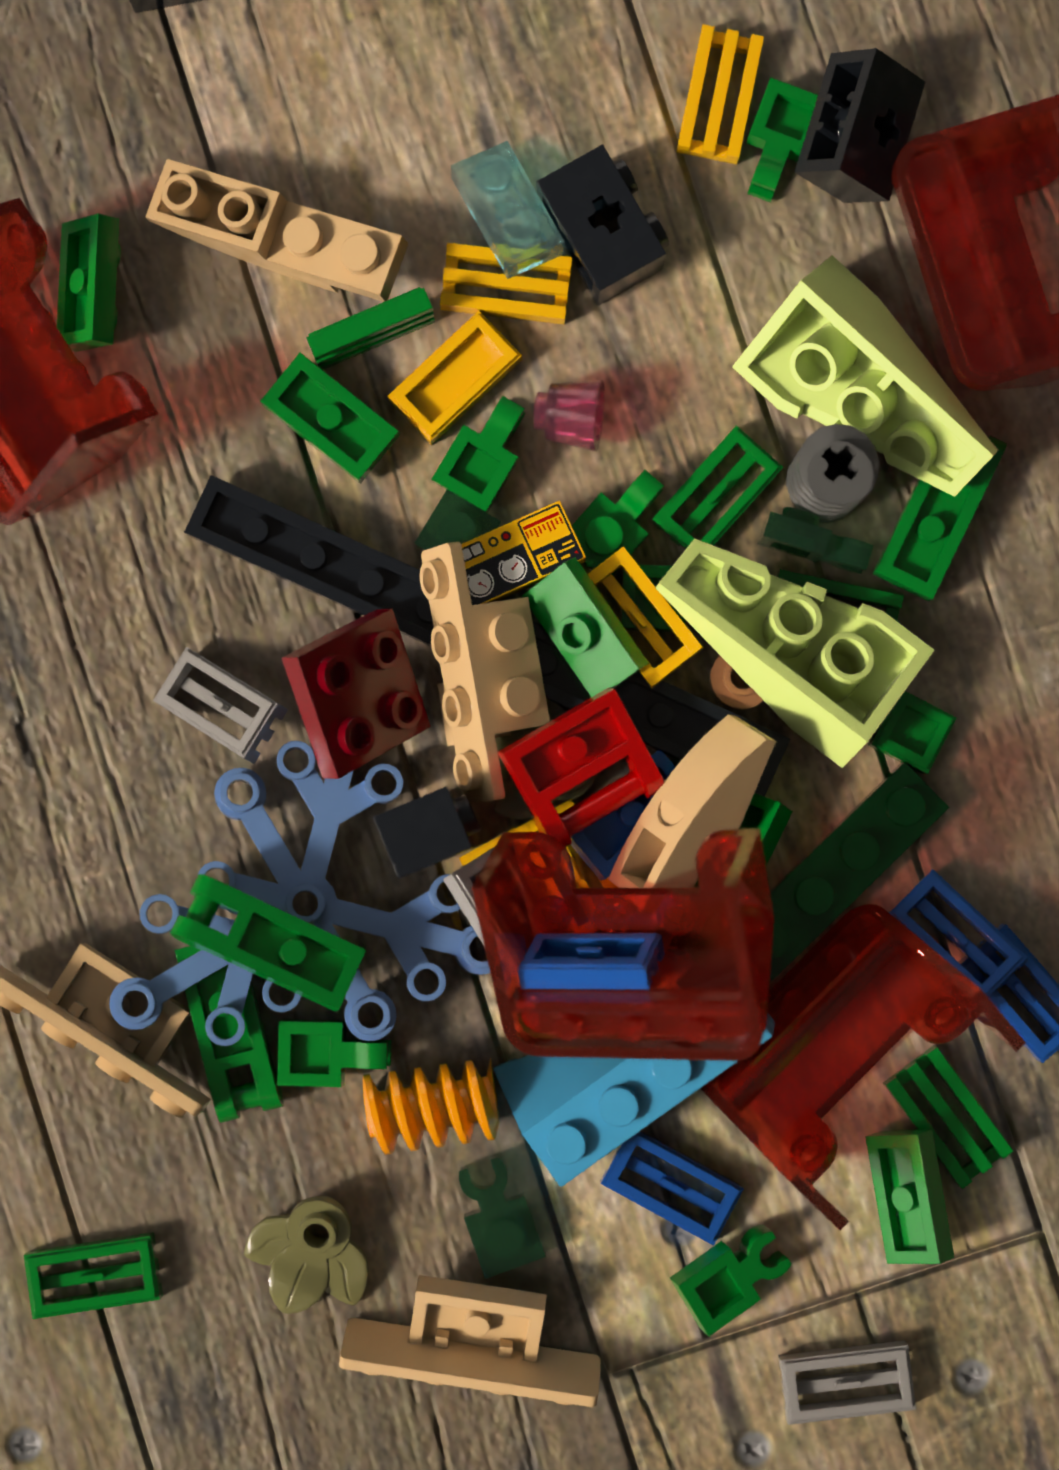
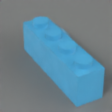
(589, 1106)

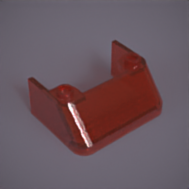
(832, 1025)

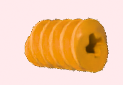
(431, 1107)

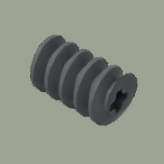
(846, 452)

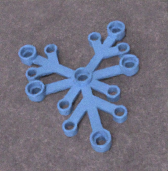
(403, 929)

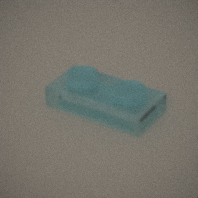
(507, 209)

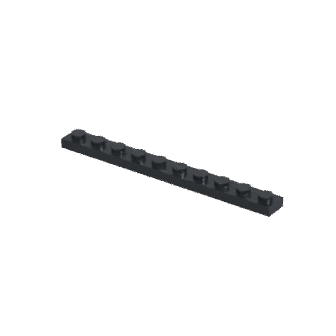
(371, 580)

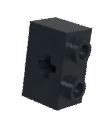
(859, 125)
(603, 260)
(427, 831)

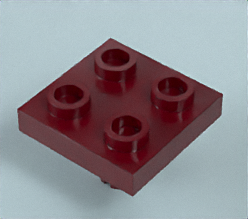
(356, 693)

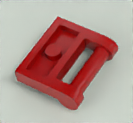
(573, 751)

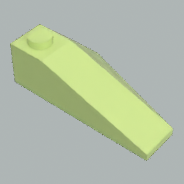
(851, 363)
(807, 655)

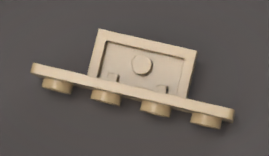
(486, 670)
(80, 1013)
(473, 1341)

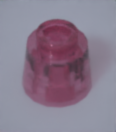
(572, 413)

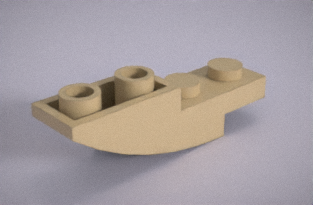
(276, 233)
(700, 796)

